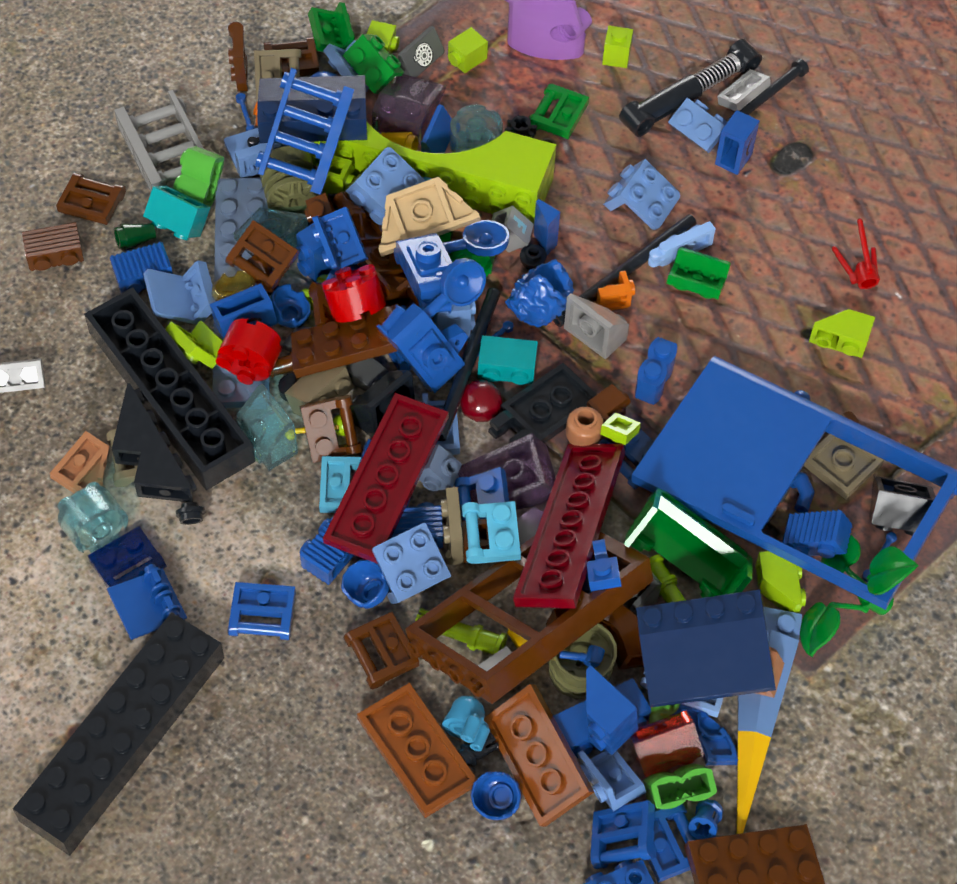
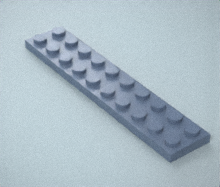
(234, 204)

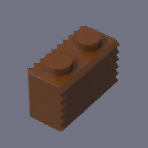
(52, 246)

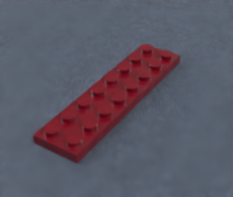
(568, 526)

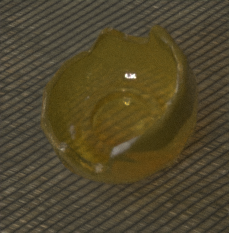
(228, 286)

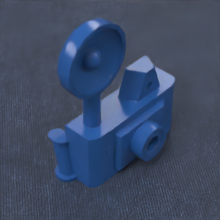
(427, 257)
(420, 342)

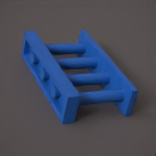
(331, 125)

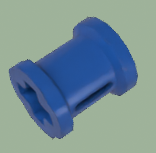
(708, 824)

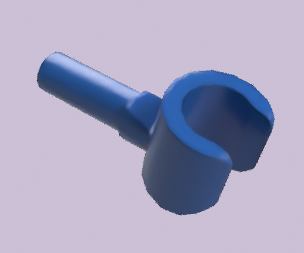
(592, 657)

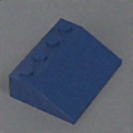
(270, 97)
(705, 648)

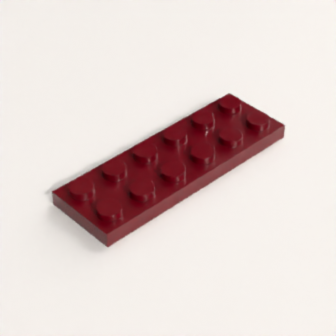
(386, 477)

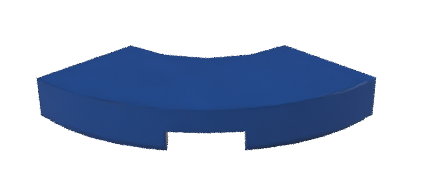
(714, 739)

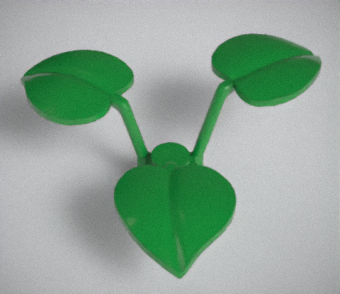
(886, 571)

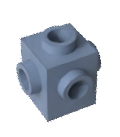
(440, 470)

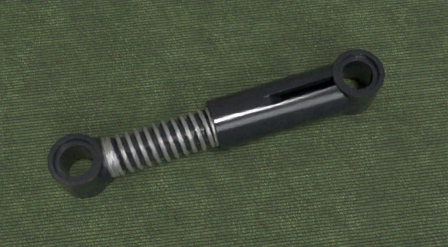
(641, 116)

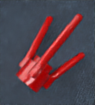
(866, 272)

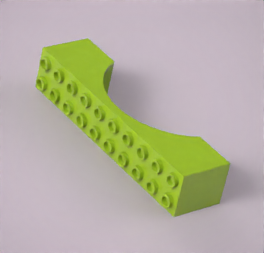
(488, 178)

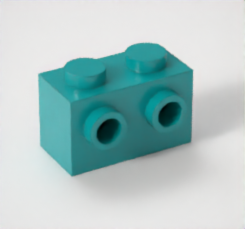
(176, 212)
(507, 360)

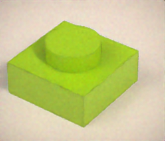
(620, 428)

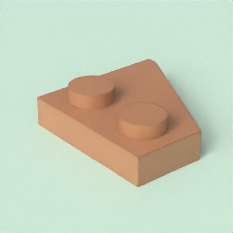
(82, 464)

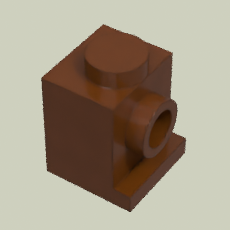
(318, 206)
(609, 402)

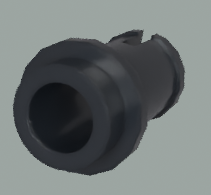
(471, 756)

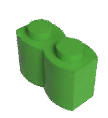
(199, 174)
(688, 782)

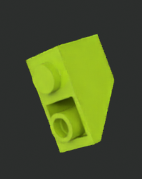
(843, 332)
(780, 582)

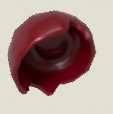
(481, 401)

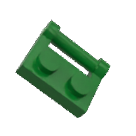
(565, 114)

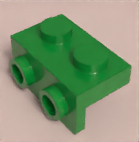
(331, 27)
(371, 59)
(699, 273)

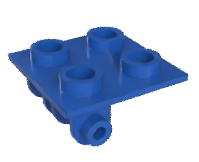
(145, 602)

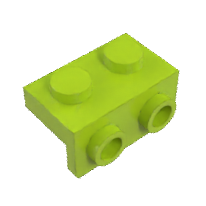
(199, 345)

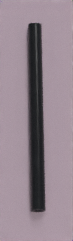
(633, 262)
(469, 357)

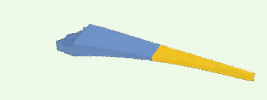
(759, 712)

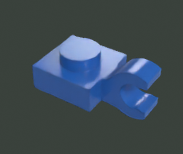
(603, 571)

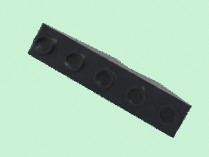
(142, 445)

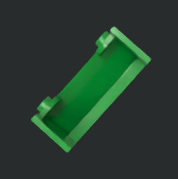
(691, 545)

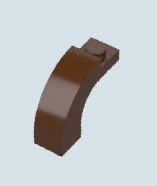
(625, 631)

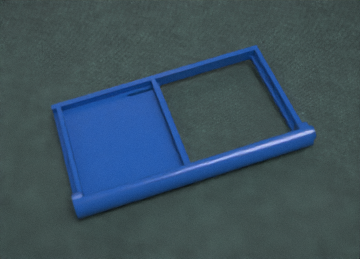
(742, 446)

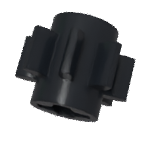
(522, 126)

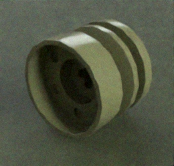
(286, 191)
(571, 679)

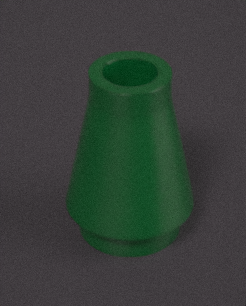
(131, 235)

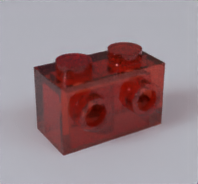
(667, 744)

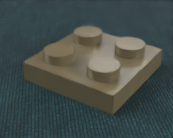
(842, 465)

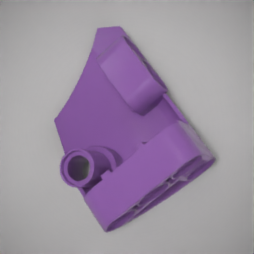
(547, 28)

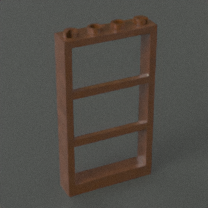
(541, 646)

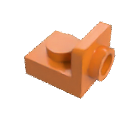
(617, 296)

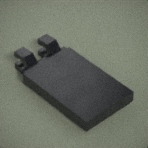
(542, 406)

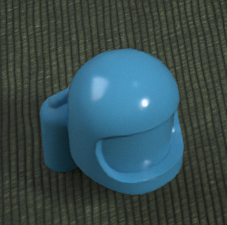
(467, 722)

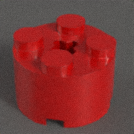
(354, 293)
(249, 351)

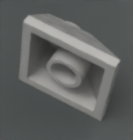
(595, 325)

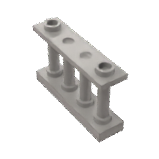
(138, 143)

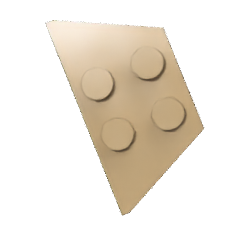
(423, 211)

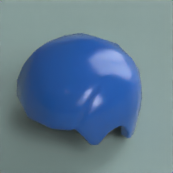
(290, 307)
(364, 584)
(496, 795)

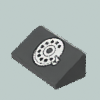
(421, 53)

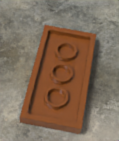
(417, 750)
(538, 755)

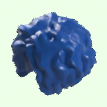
(541, 294)

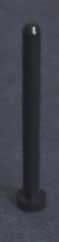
(799, 68)

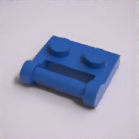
(489, 486)
(262, 601)
(623, 824)
(669, 858)

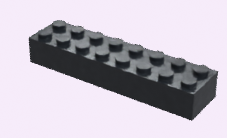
(171, 388)
(119, 734)

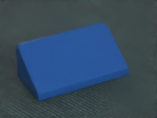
(438, 132)
(546, 225)

